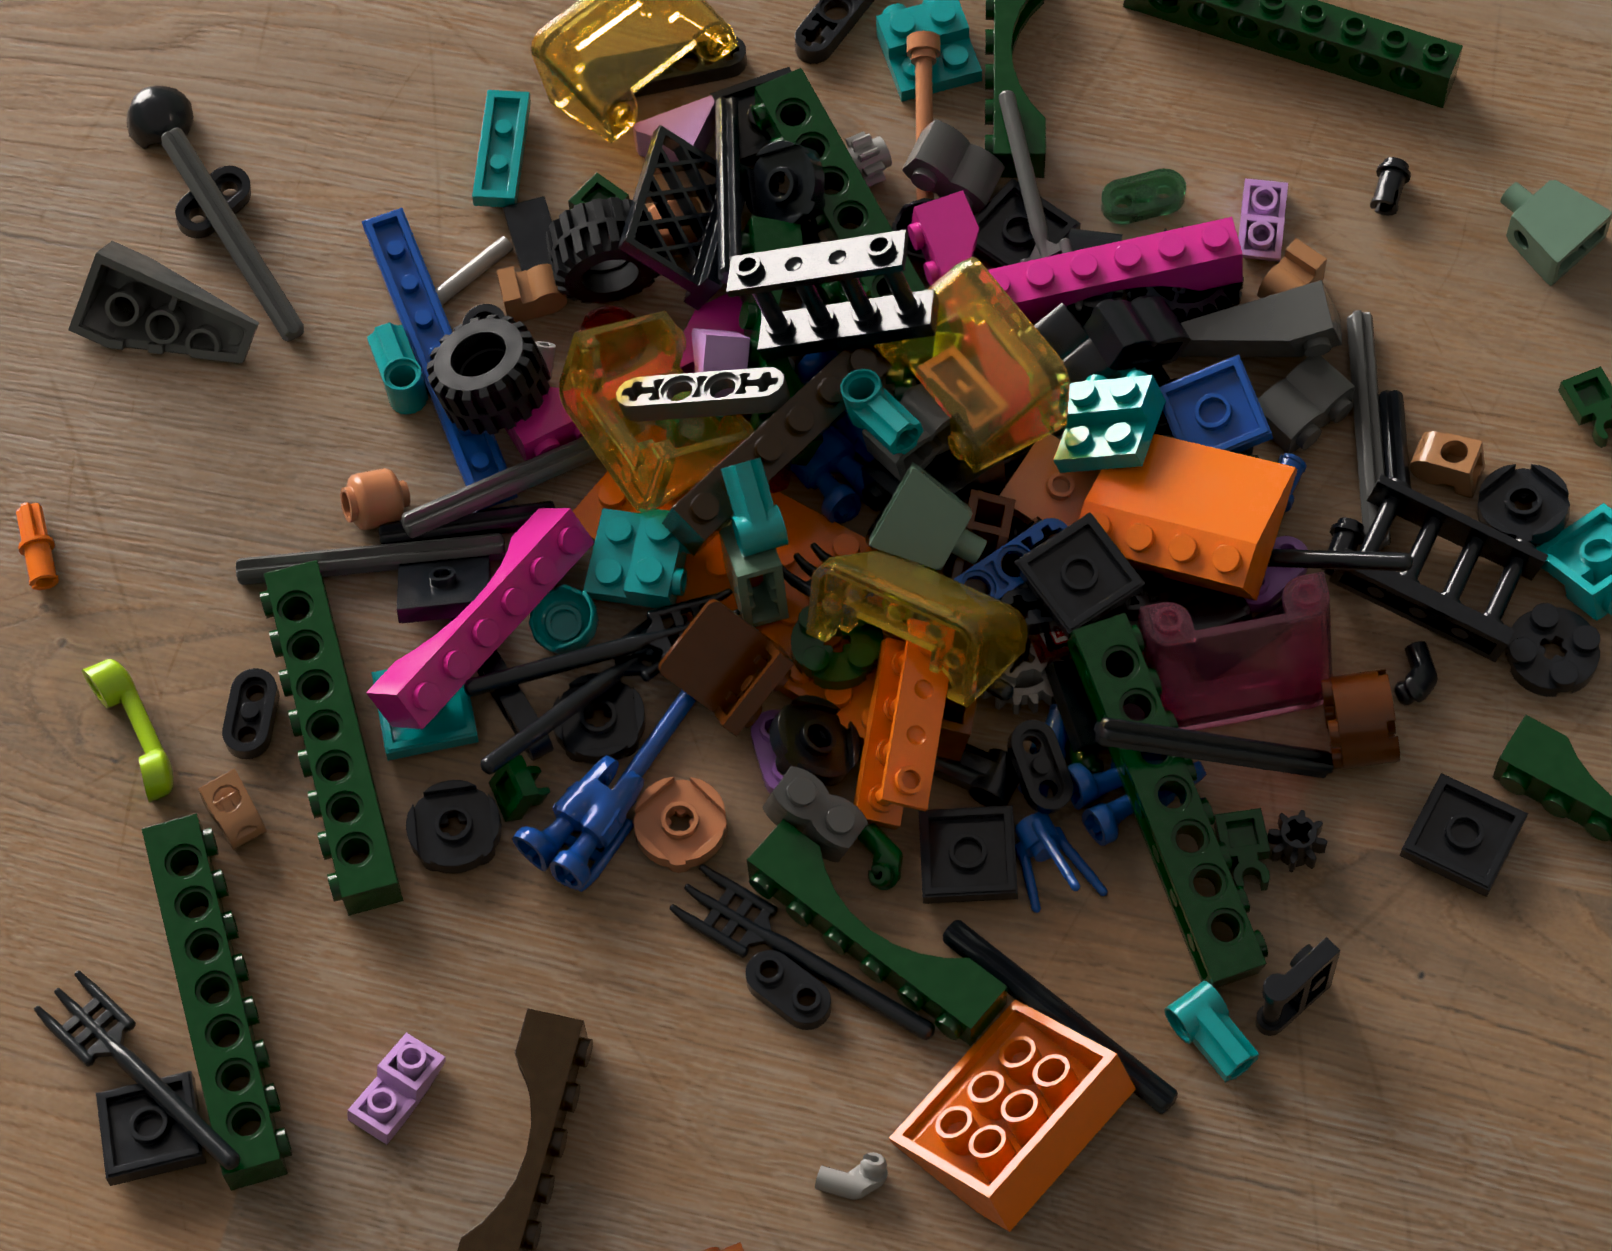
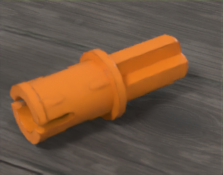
(36, 546)

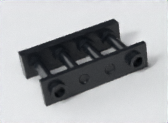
(837, 325)
(1433, 610)

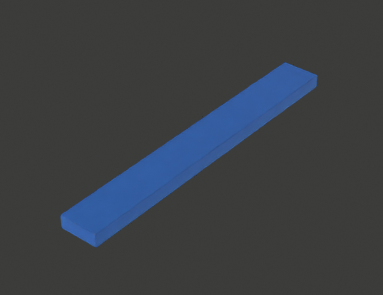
(425, 325)

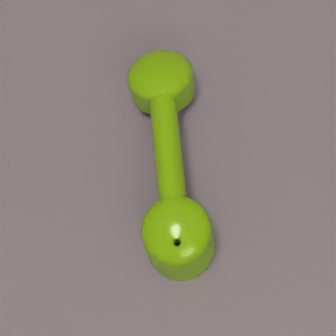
(114, 686)

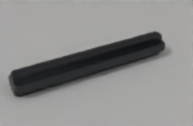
(481, 522)

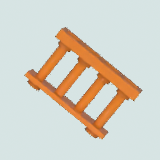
(900, 734)

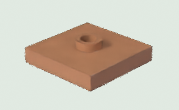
(1044, 490)

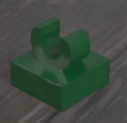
(516, 788)

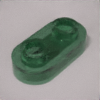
(1141, 197)

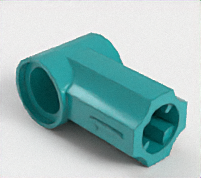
(398, 368)
(879, 412)
(756, 519)
(1205, 1020)

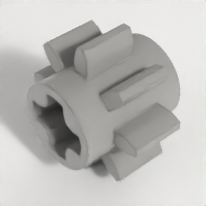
(869, 156)

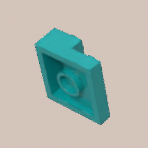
(957, 60)
(1109, 422)
(636, 560)
(1583, 561)

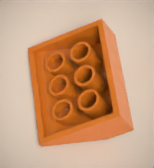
(1195, 514)
(1014, 1113)

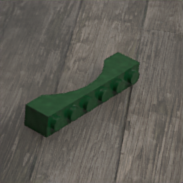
(1009, 21)
(759, 236)
(1546, 769)
(950, 990)

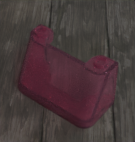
(1243, 666)

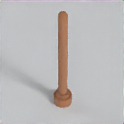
(923, 49)

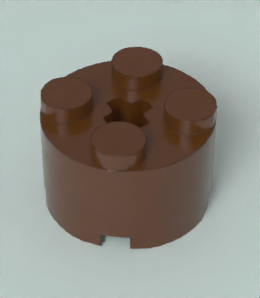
(1360, 719)

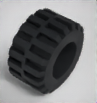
(587, 253)
(488, 374)

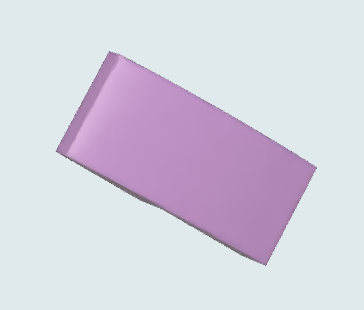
(1262, 219)
(397, 1089)

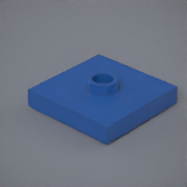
(1216, 408)

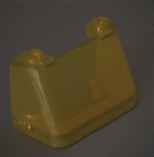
(610, 49)
(986, 368)
(645, 458)
(964, 629)

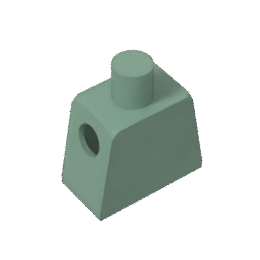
(1554, 227)
(926, 523)
(760, 603)

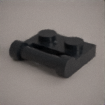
(1295, 991)

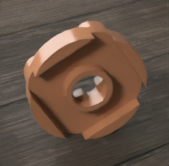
(679, 848)

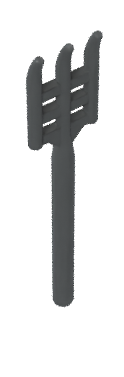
(1028, 185)

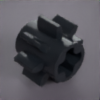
(1298, 829)

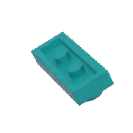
(501, 148)

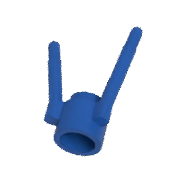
(1043, 841)

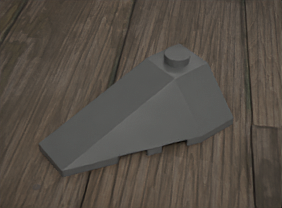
(151, 308)
(1278, 325)

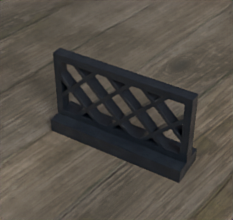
(699, 256)

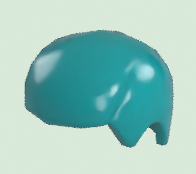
(564, 620)

